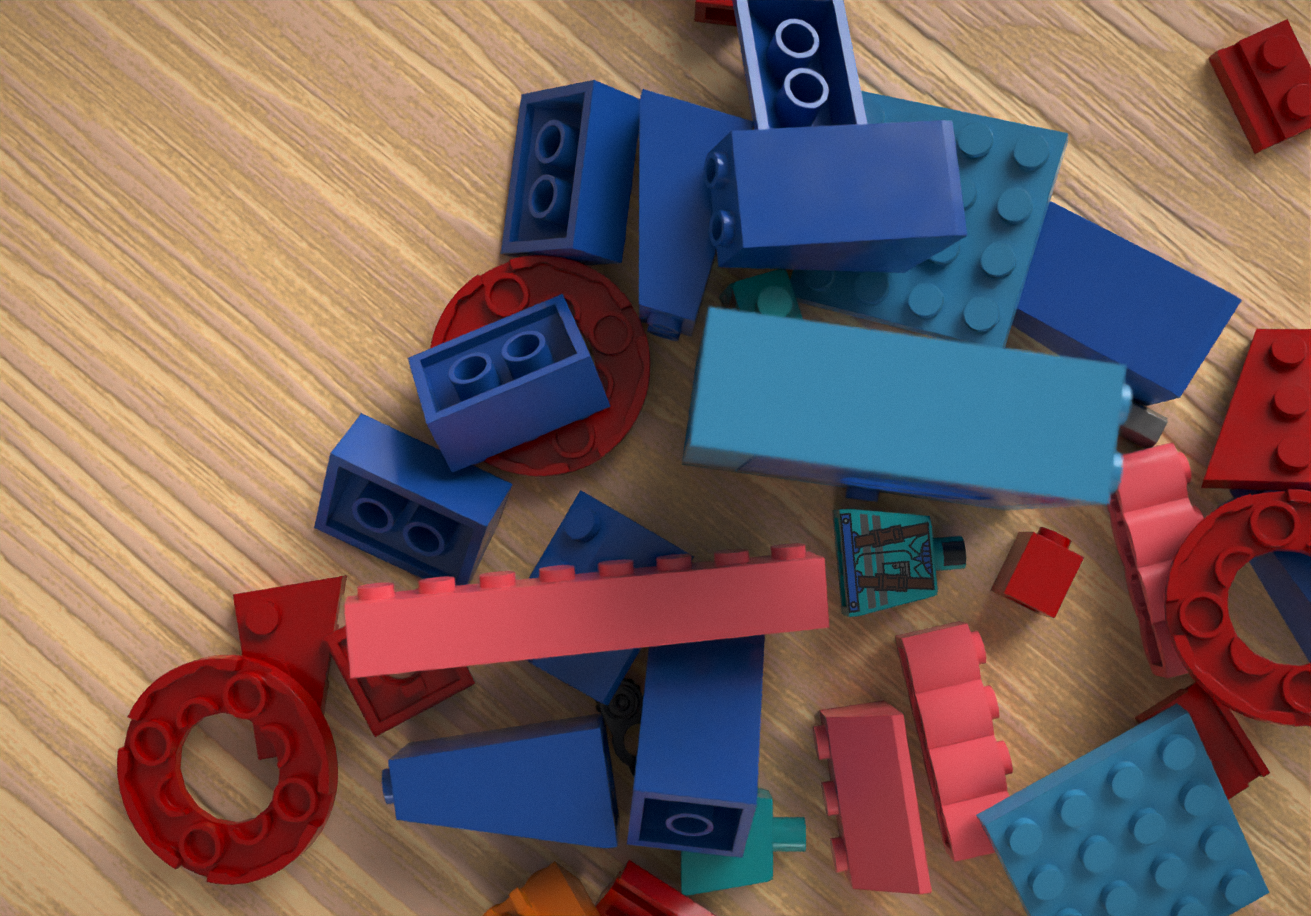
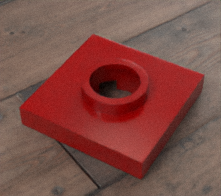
(392, 700)

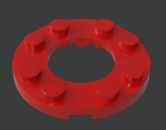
(605, 321)
(1199, 606)
(155, 787)

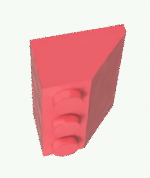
(872, 798)

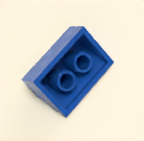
(798, 63)
(572, 174)
(507, 383)
(407, 505)
(585, 538)

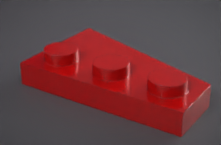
(1268, 419)
(287, 631)

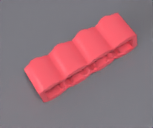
(1149, 525)
(955, 731)

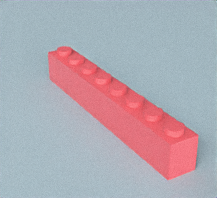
(584, 611)

